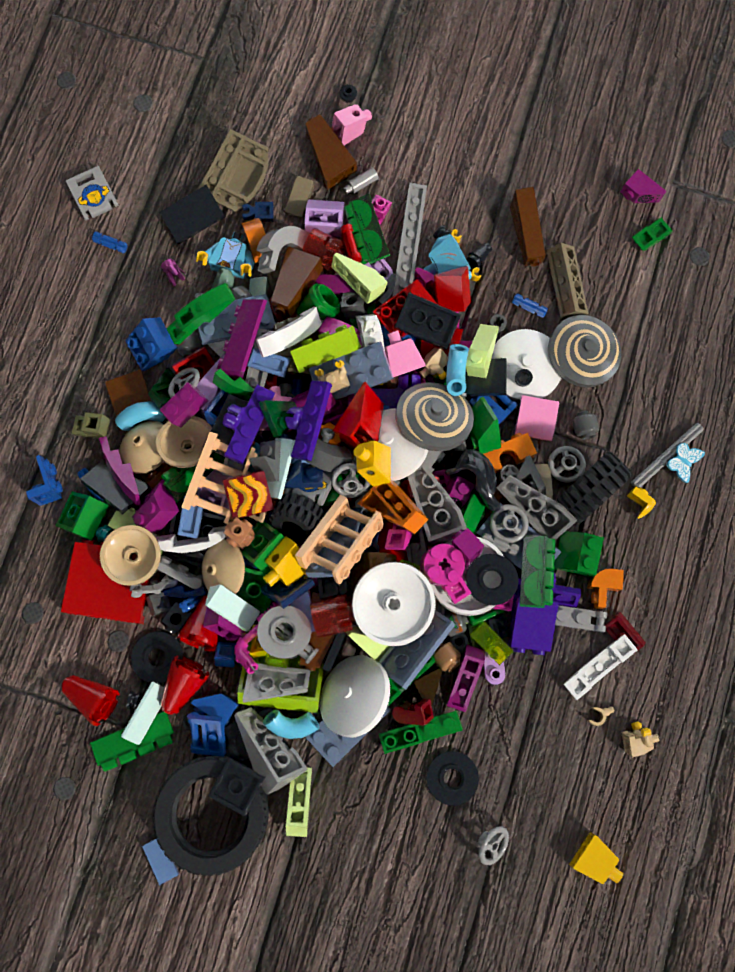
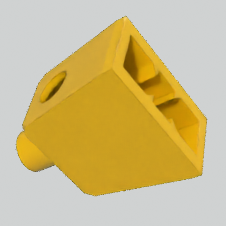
(374, 462)
(284, 564)
(596, 860)

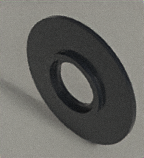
(488, 595)
(141, 652)
(468, 785)

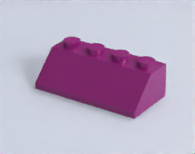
(242, 337)

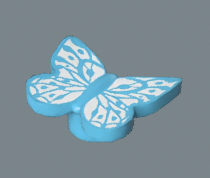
(683, 460)

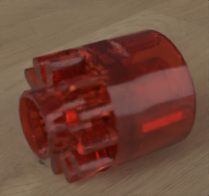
(323, 246)
(332, 616)

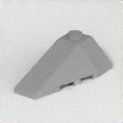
(436, 504)
(542, 512)
(268, 753)

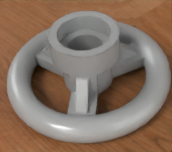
(192, 379)
(573, 464)
(351, 490)
(511, 510)
(490, 842)

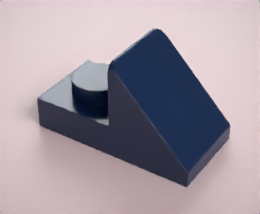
(303, 477)

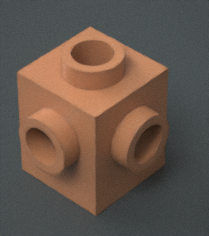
(242, 539)

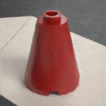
(193, 631)
(182, 683)
(90, 698)

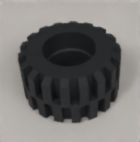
(296, 516)

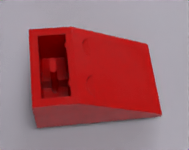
(390, 310)
(361, 419)

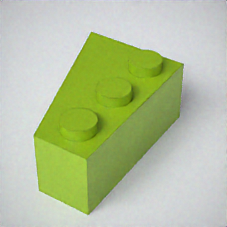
(325, 348)

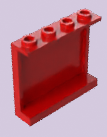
(94, 594)

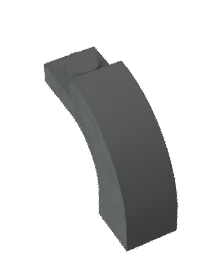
(329, 457)

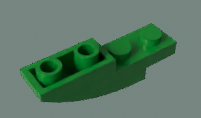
(198, 311)
(415, 734)

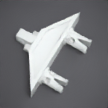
(369, 329)

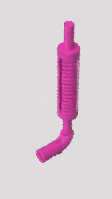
(241, 650)

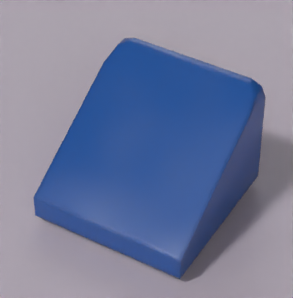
(225, 654)

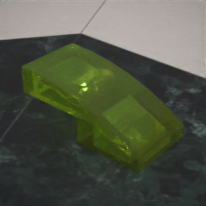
(491, 643)
(276, 662)

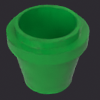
(323, 299)

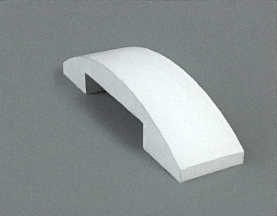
(289, 334)
(170, 543)
(599, 666)

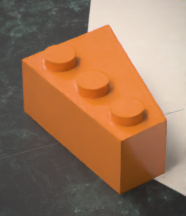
(394, 506)

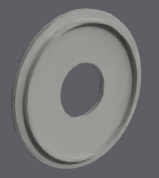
(288, 648)

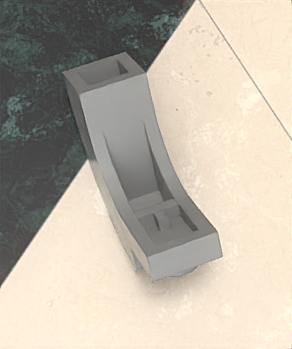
(273, 242)

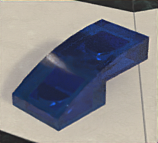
(181, 591)

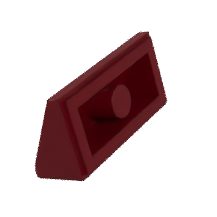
(619, 626)

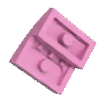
(537, 417)

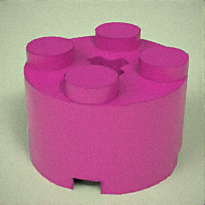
(451, 558)

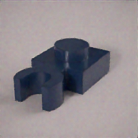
(262, 210)

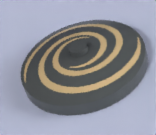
(584, 351)
(434, 417)

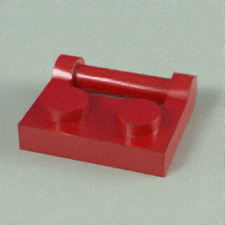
(349, 243)

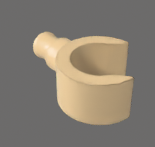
(603, 712)

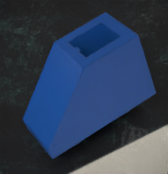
(216, 705)

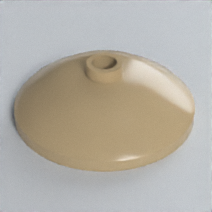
(173, 441)
(140, 447)
(117, 554)
(223, 567)

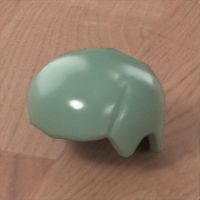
(223, 276)

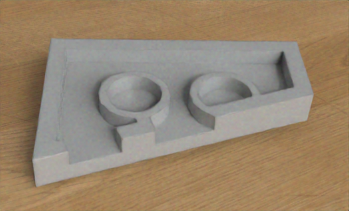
(275, 682)

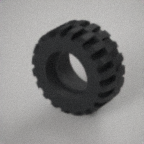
(595, 486)

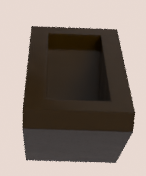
(427, 685)

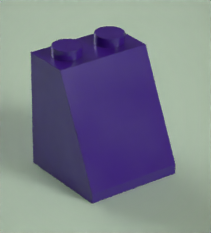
(532, 628)

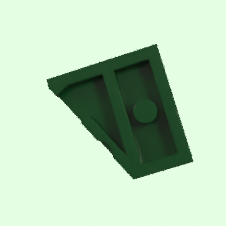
(159, 391)
(275, 415)

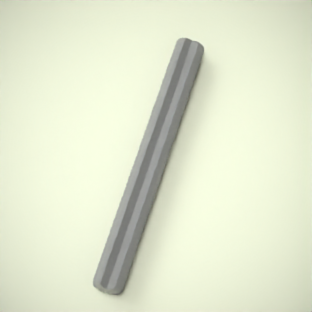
(670, 453)

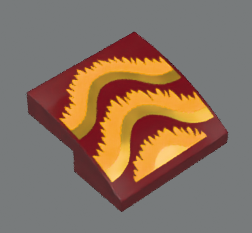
(248, 494)

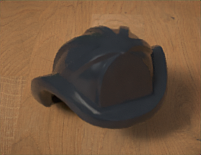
(483, 470)

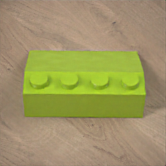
(298, 702)

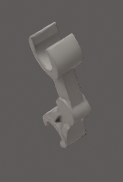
(167, 582)

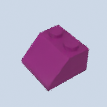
(155, 509)

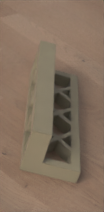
(565, 280)

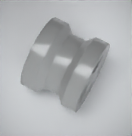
(506, 471)

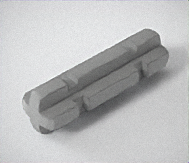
(502, 544)

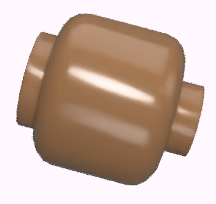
(447, 657)

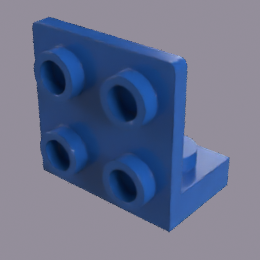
(52, 489)

